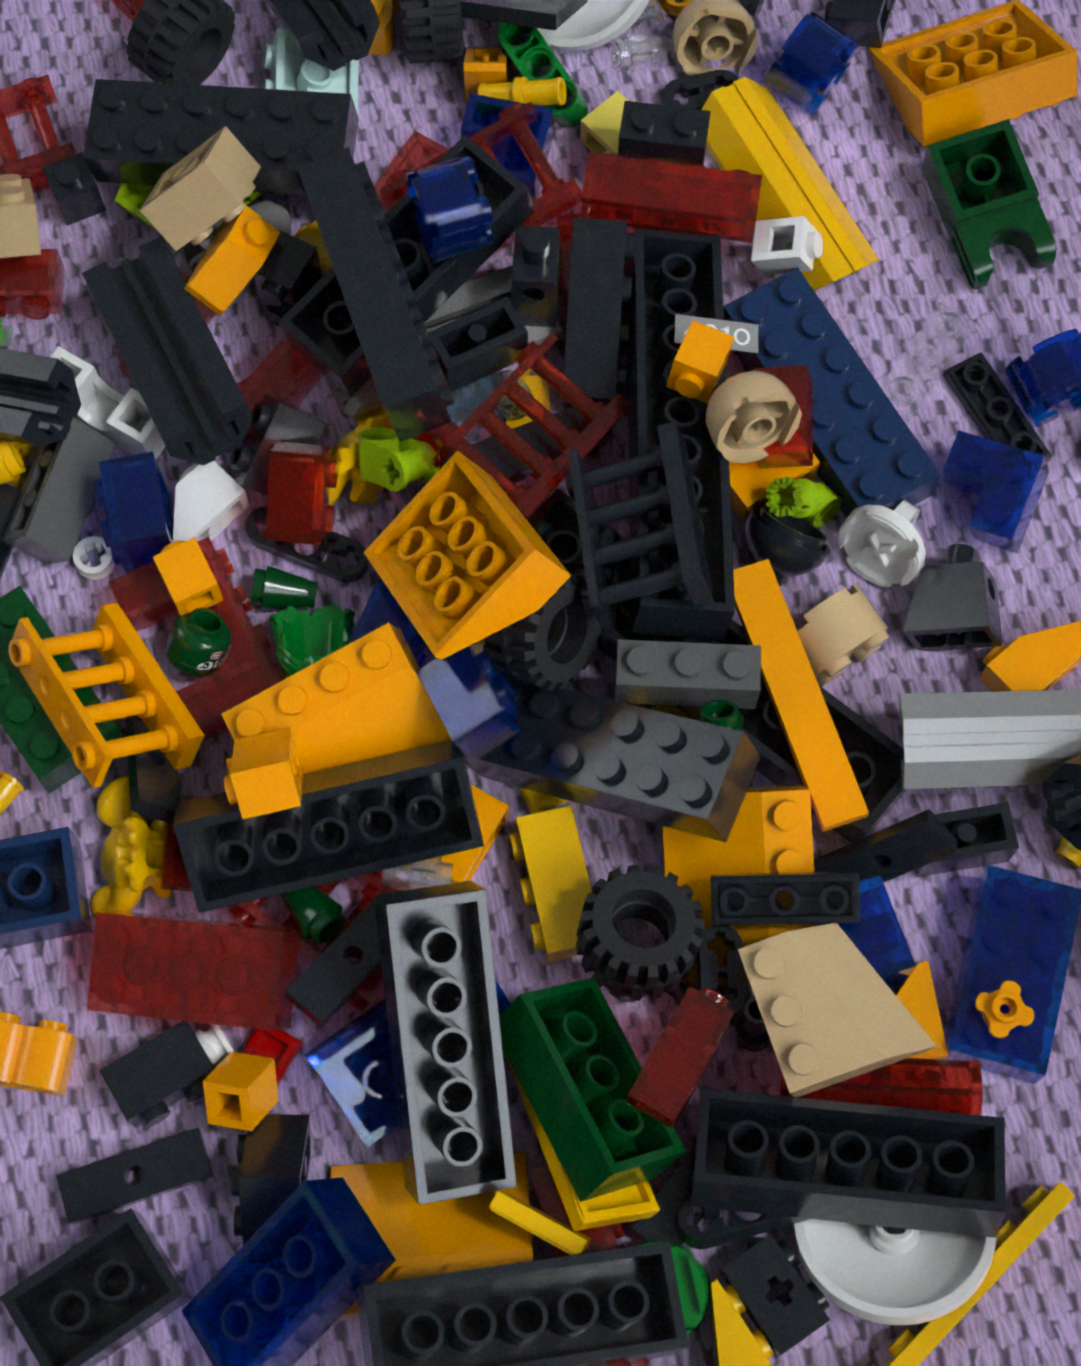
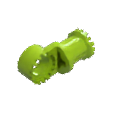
(813, 500)

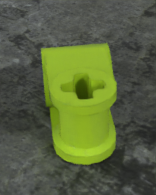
(393, 462)

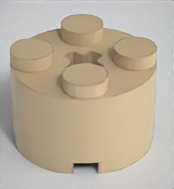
(841, 629)

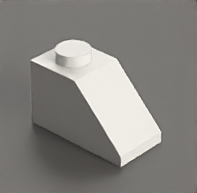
(206, 502)

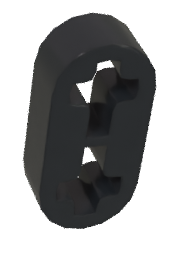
(696, 88)
(732, 965)

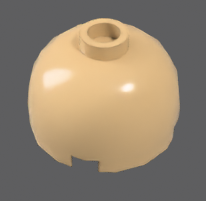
(717, 32)
(751, 414)

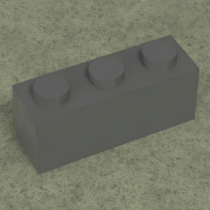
(58, 495)
(687, 673)

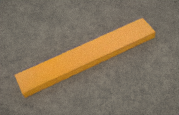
(797, 697)

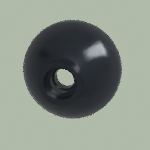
(788, 543)

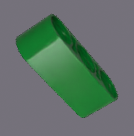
(531, 57)

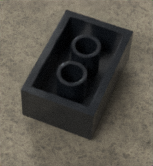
(97, 1295)

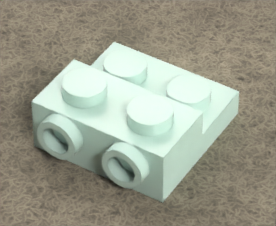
(294, 72)

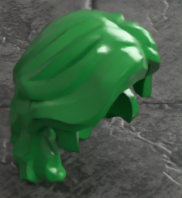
(309, 638)

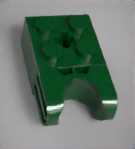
(987, 199)

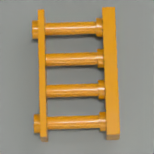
(128, 665)

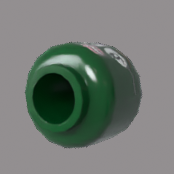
(198, 642)

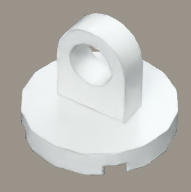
(883, 543)

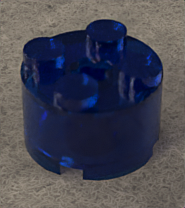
(811, 62)
(448, 208)
(1049, 377)

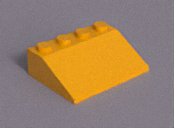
(977, 72)
(464, 559)
(347, 704)
(767, 837)
(439, 1234)

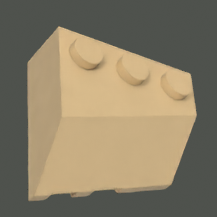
(827, 1008)

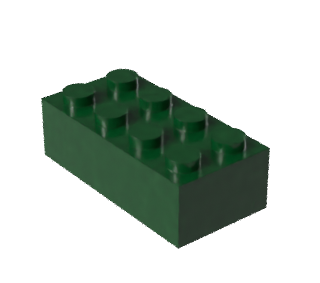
(22, 712)
(579, 1084)

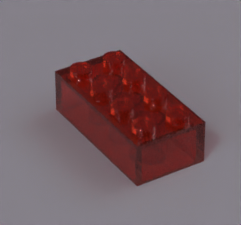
(193, 970)

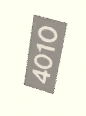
(745, 333)

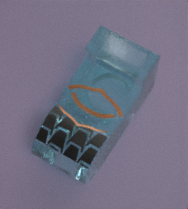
(473, 395)

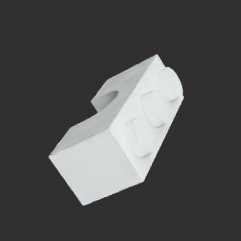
(111, 413)

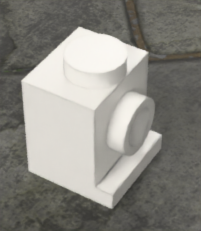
(785, 245)

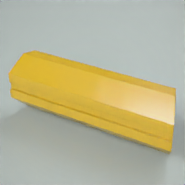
(756, 136)

